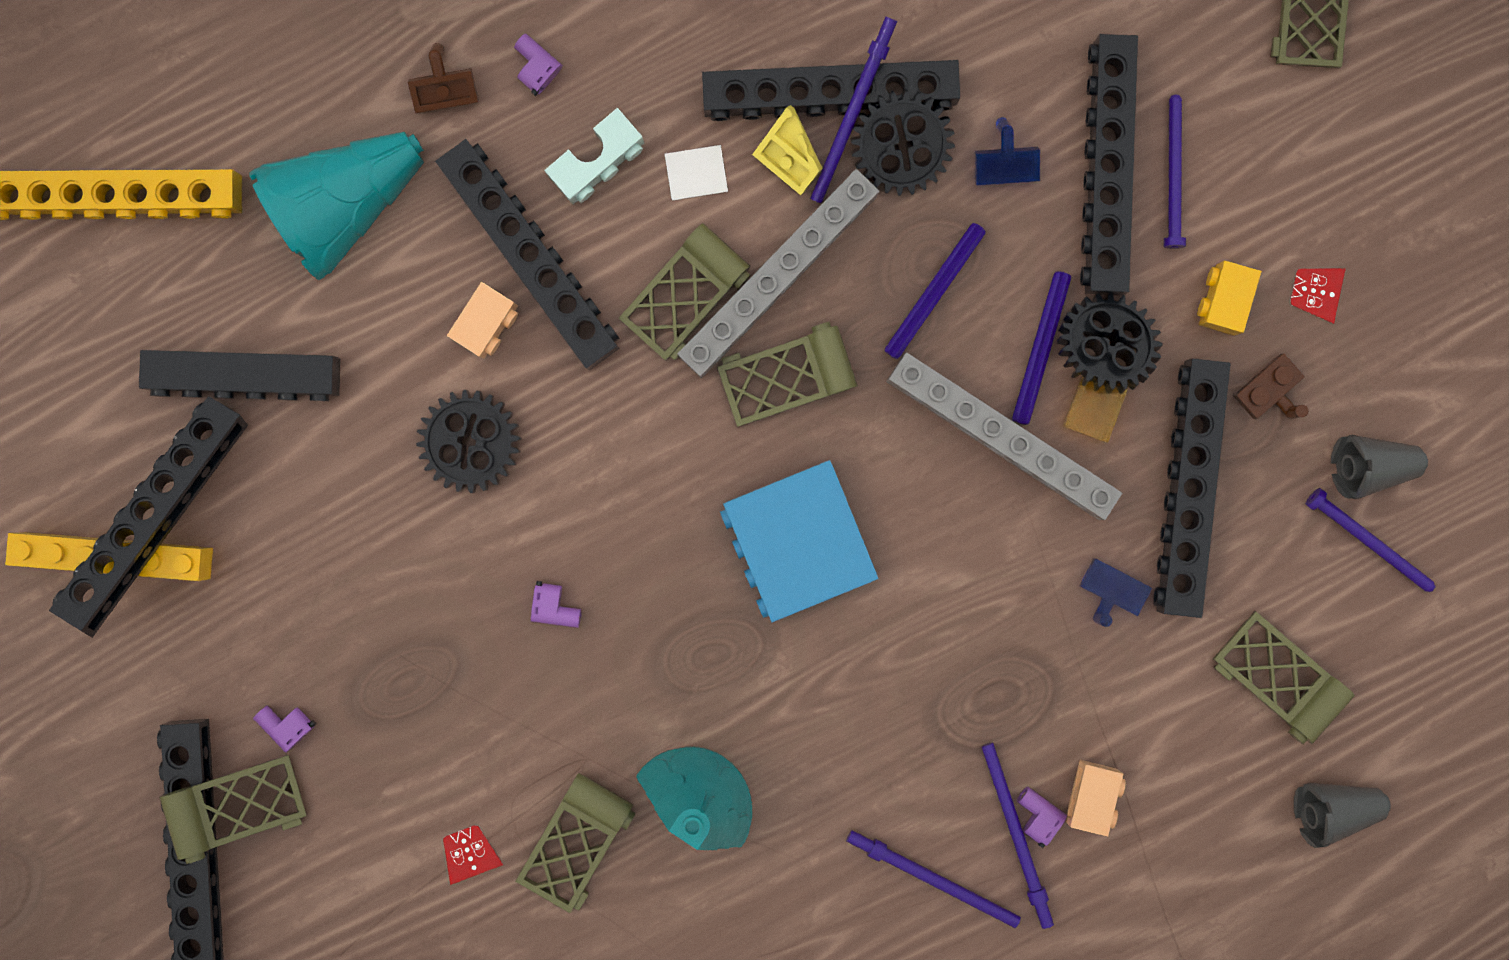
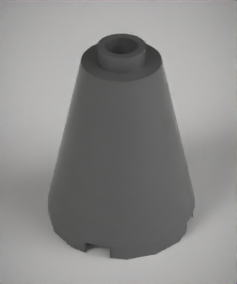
(1374, 465)
(1337, 811)

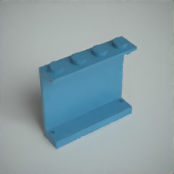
(799, 541)

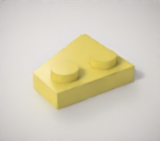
(789, 152)

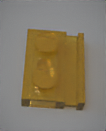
(1093, 411)

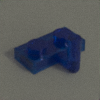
(1007, 163)
(1114, 589)

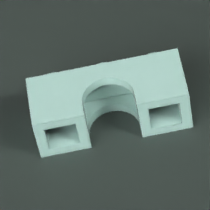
(578, 178)

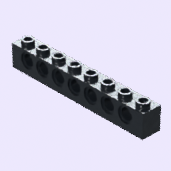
(1122, 53)
(717, 84)
(456, 166)
(1215, 379)
(151, 532)
(205, 898)

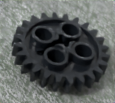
(930, 136)
(1115, 318)
(440, 435)

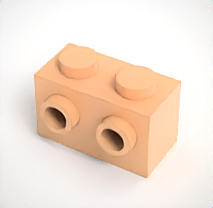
(483, 321)
(1095, 798)

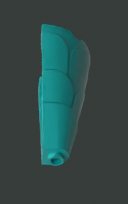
(335, 194)
(699, 797)

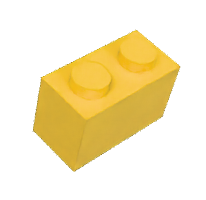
(1228, 297)

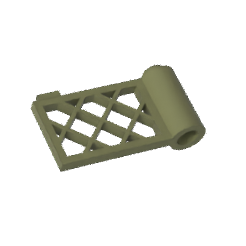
(1279, 44)
(715, 262)
(827, 360)
(1314, 708)
(589, 804)
(189, 819)

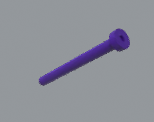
(1175, 175)
(1318, 500)

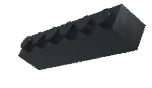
(239, 373)

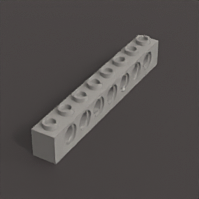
(778, 273)
(1004, 437)

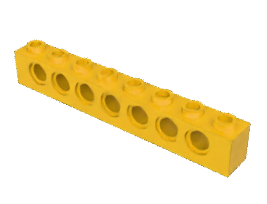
(223, 183)

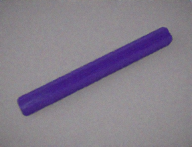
(935, 291)
(1041, 348)

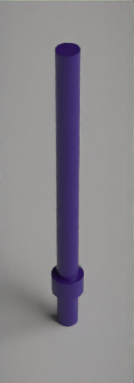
(878, 50)
(878, 851)
(1036, 893)

